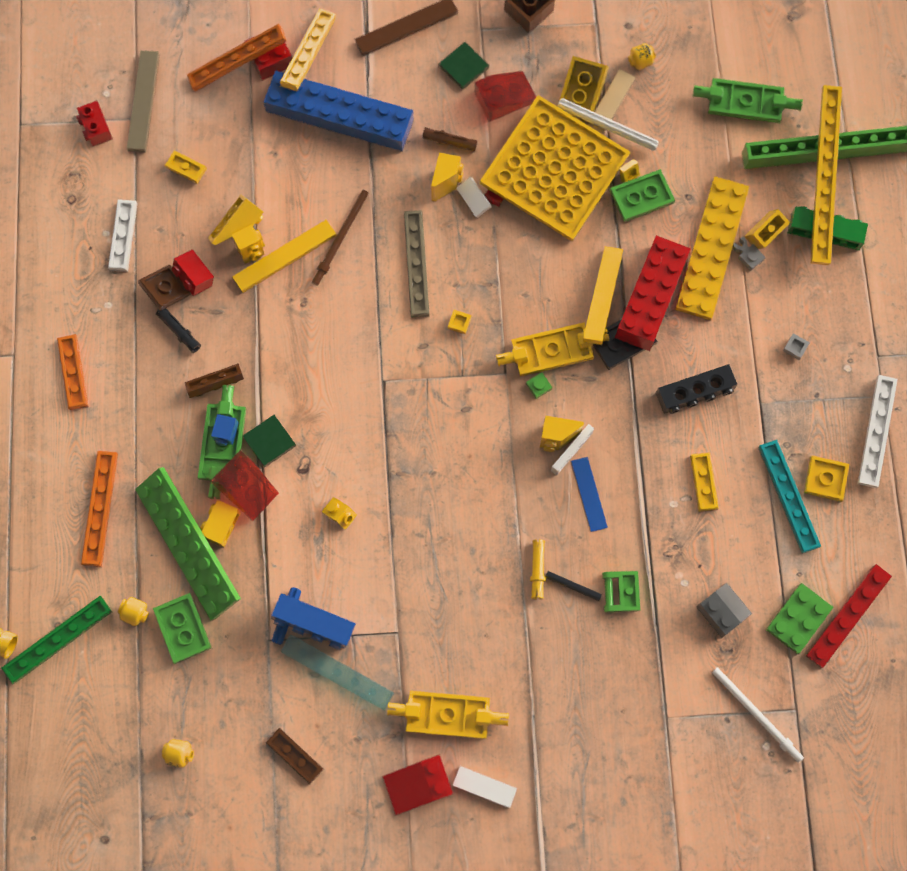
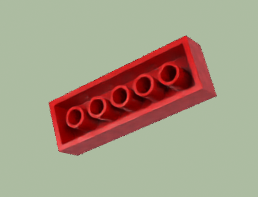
(652, 293)

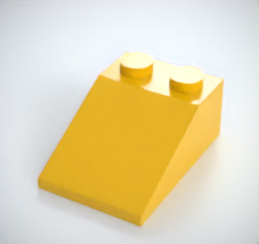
(584, 82)
(239, 216)

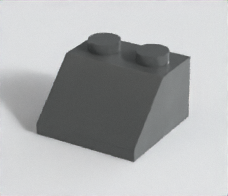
(724, 610)

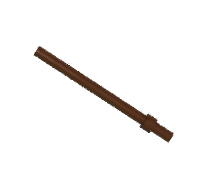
(324, 267)

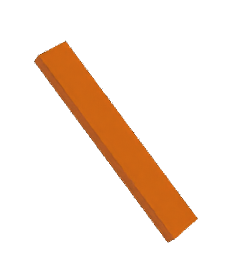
(236, 57)
(99, 508)

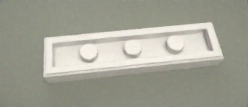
(122, 235)

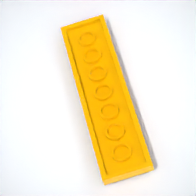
(712, 248)

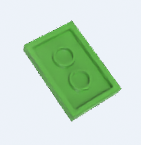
(642, 195)
(799, 618)
(182, 628)

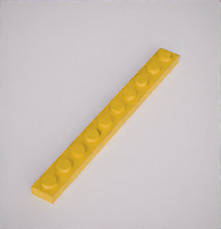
(826, 175)

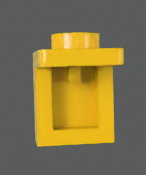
(339, 513)

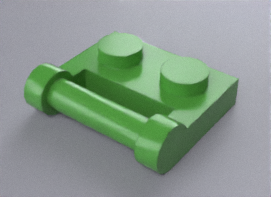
(628, 591)

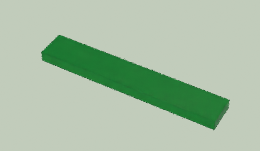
(56, 639)

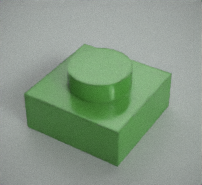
(539, 385)

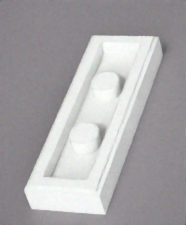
(572, 449)
(484, 786)

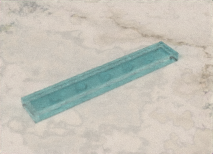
(337, 672)

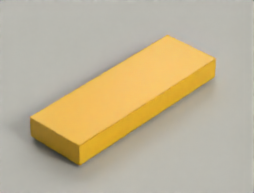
(704, 482)

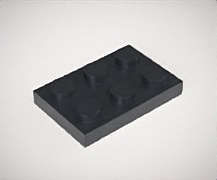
(615, 350)

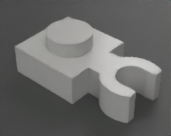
(750, 255)

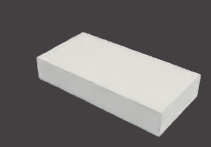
(474, 197)

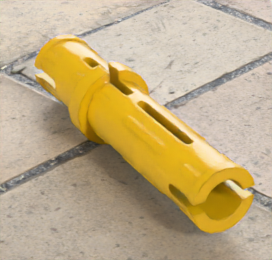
(538, 569)

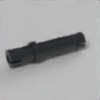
(183, 334)

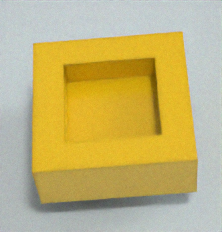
(629, 171)
(459, 322)

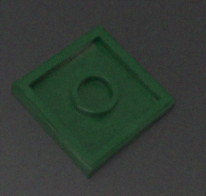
(464, 65)
(269, 440)

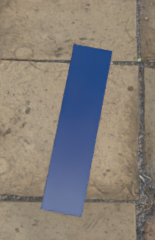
(589, 494)

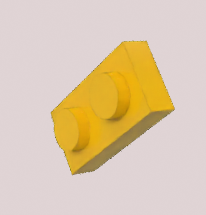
(185, 167)

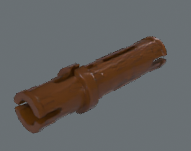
(450, 139)

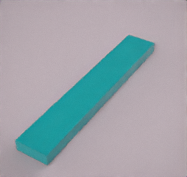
(789, 496)

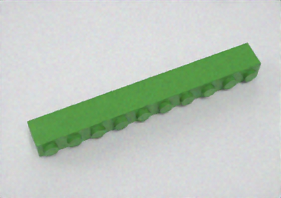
(806, 148)

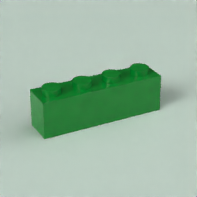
(846, 232)

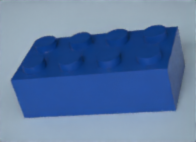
(313, 621)

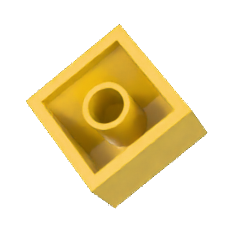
(446, 175)
(559, 432)

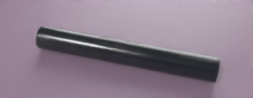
(574, 586)

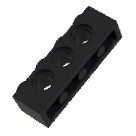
(722, 375)

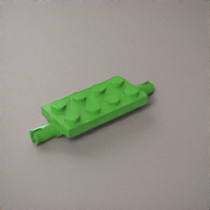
(746, 100)
(215, 456)

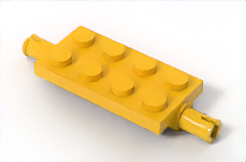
(549, 350)
(448, 714)

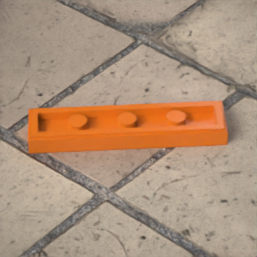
(72, 372)

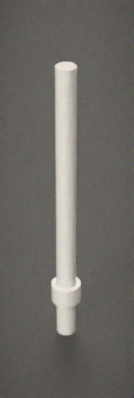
(785, 743)

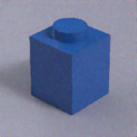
(224, 430)

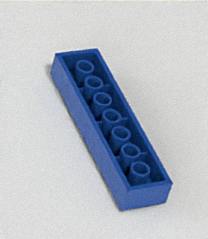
(341, 112)

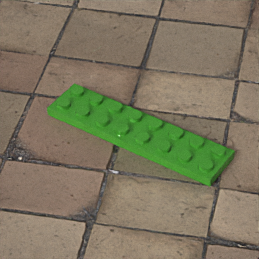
(187, 544)

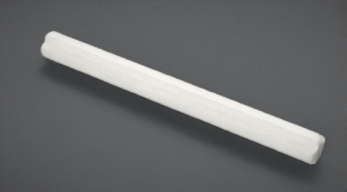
(608, 124)

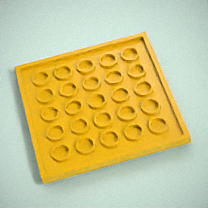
(554, 168)

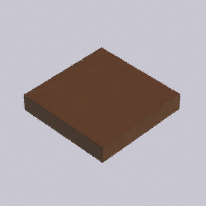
(164, 287)

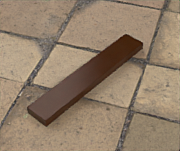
(406, 26)

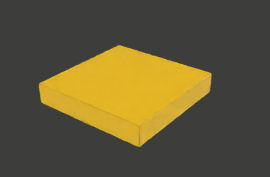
(826, 478)

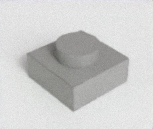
(796, 346)

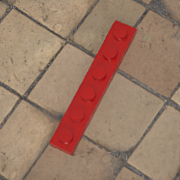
(848, 616)

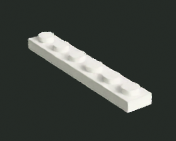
(877, 431)

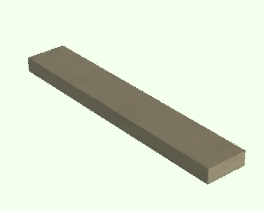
(143, 101)
(416, 264)

